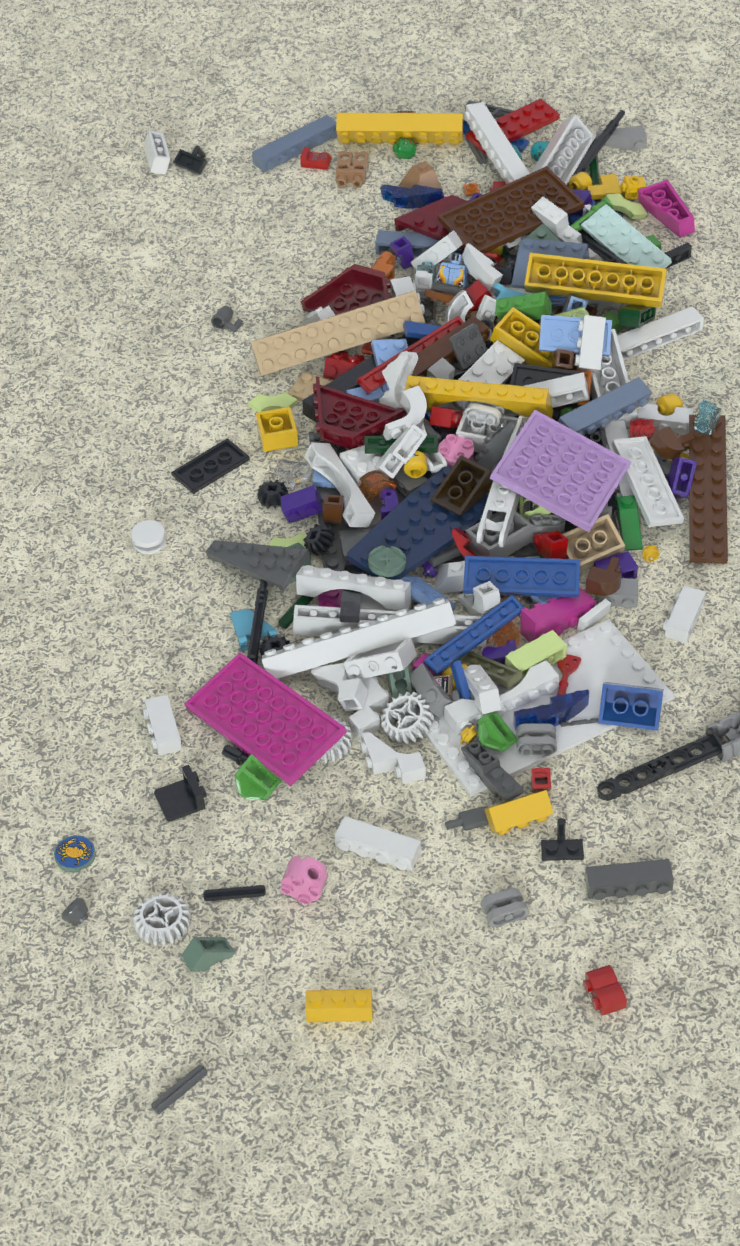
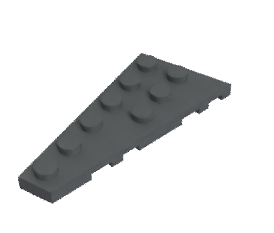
(264, 562)

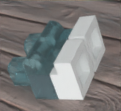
(424, 278)

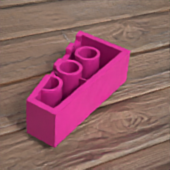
(667, 207)
(554, 615)

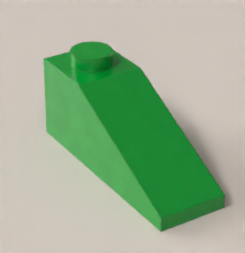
(629, 522)

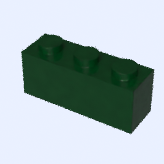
(636, 315)

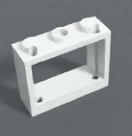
(381, 660)

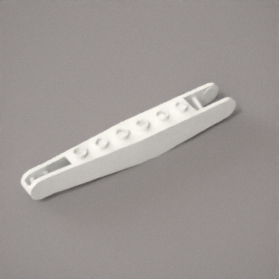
(501, 500)

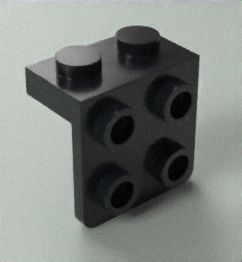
(182, 796)

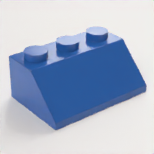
(630, 706)

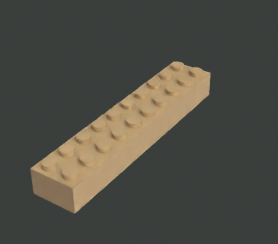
(336, 333)

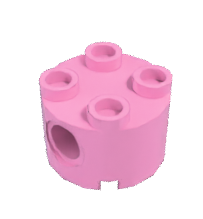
(454, 446)
(304, 879)

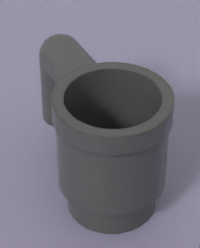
(225, 314)

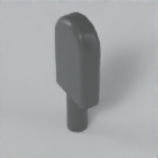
(469, 819)

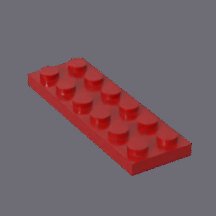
(522, 121)

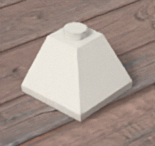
(450, 577)

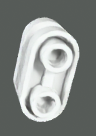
(484, 413)

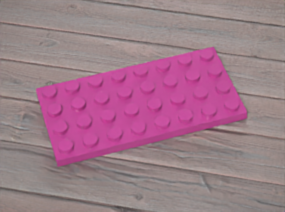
(265, 718)

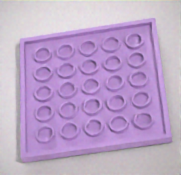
(561, 470)

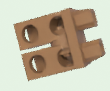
(352, 170)

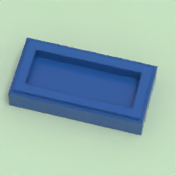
(460, 680)

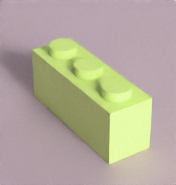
(546, 647)

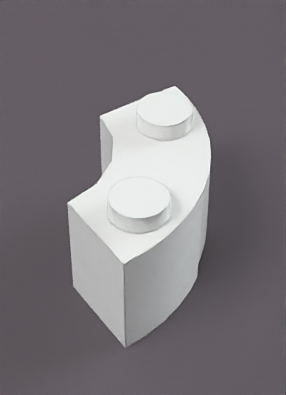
(458, 306)

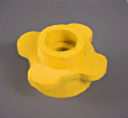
(468, 735)

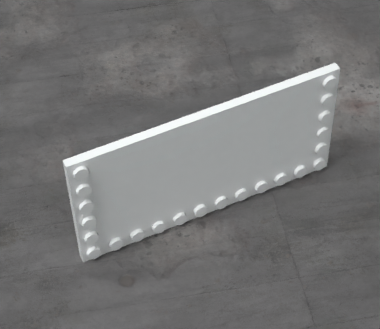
(604, 658)

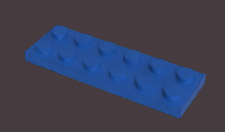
(523, 575)

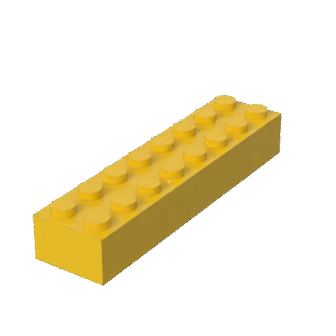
(389, 127)
(596, 280)

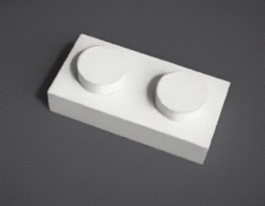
(487, 309)

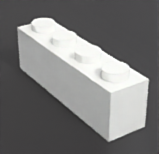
(377, 843)

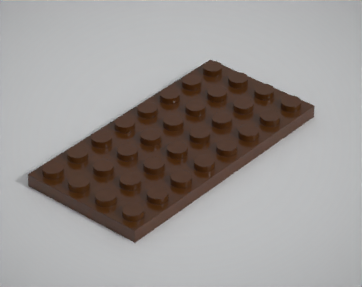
(507, 211)

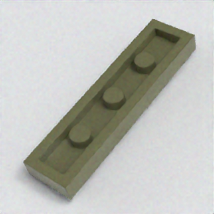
(496, 671)

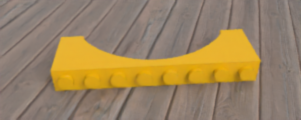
(518, 399)

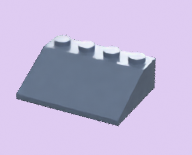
(546, 247)

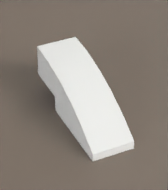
(481, 267)
(401, 451)

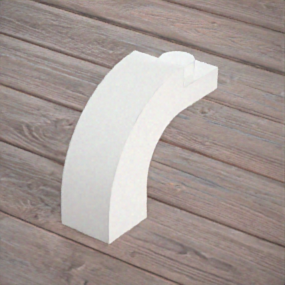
(415, 405)
(482, 601)

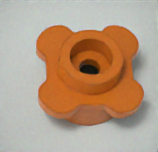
(471, 189)

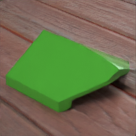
(494, 732)
(255, 780)

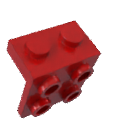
(340, 363)

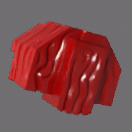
(642, 428)

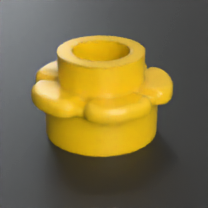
(650, 551)

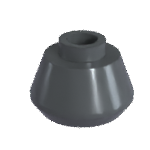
(75, 912)

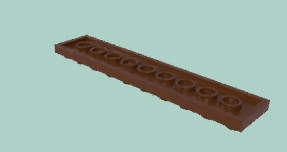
(708, 496)

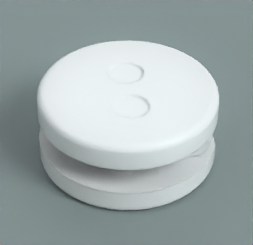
(148, 536)

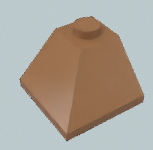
(422, 175)

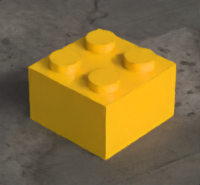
(276, 429)

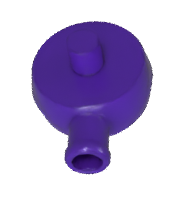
(429, 570)

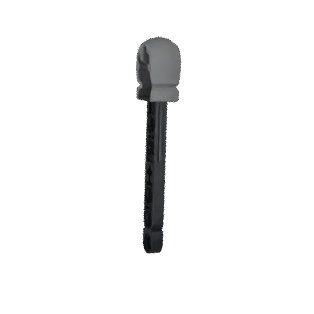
(709, 745)

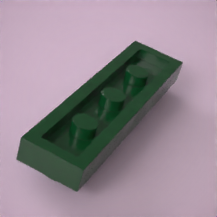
(379, 445)

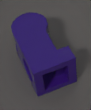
(404, 252)
(388, 501)
(498, 653)

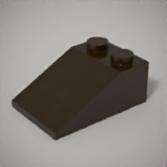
(463, 486)

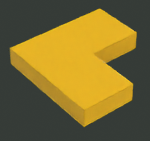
(608, 185)

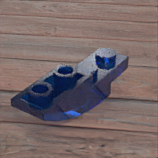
(413, 197)
(559, 710)

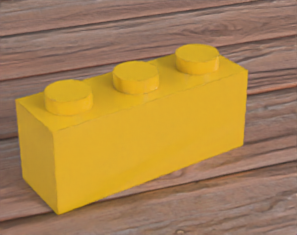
(519, 812)
(339, 1005)

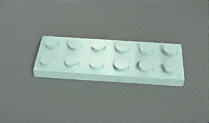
(623, 239)

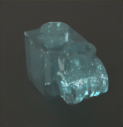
(707, 417)

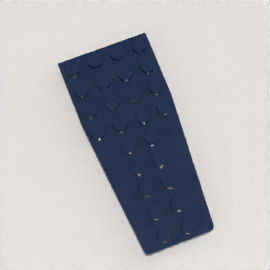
(416, 528)

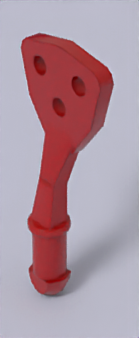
(566, 671)

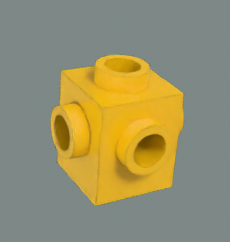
(631, 185)

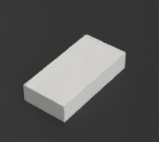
(594, 615)

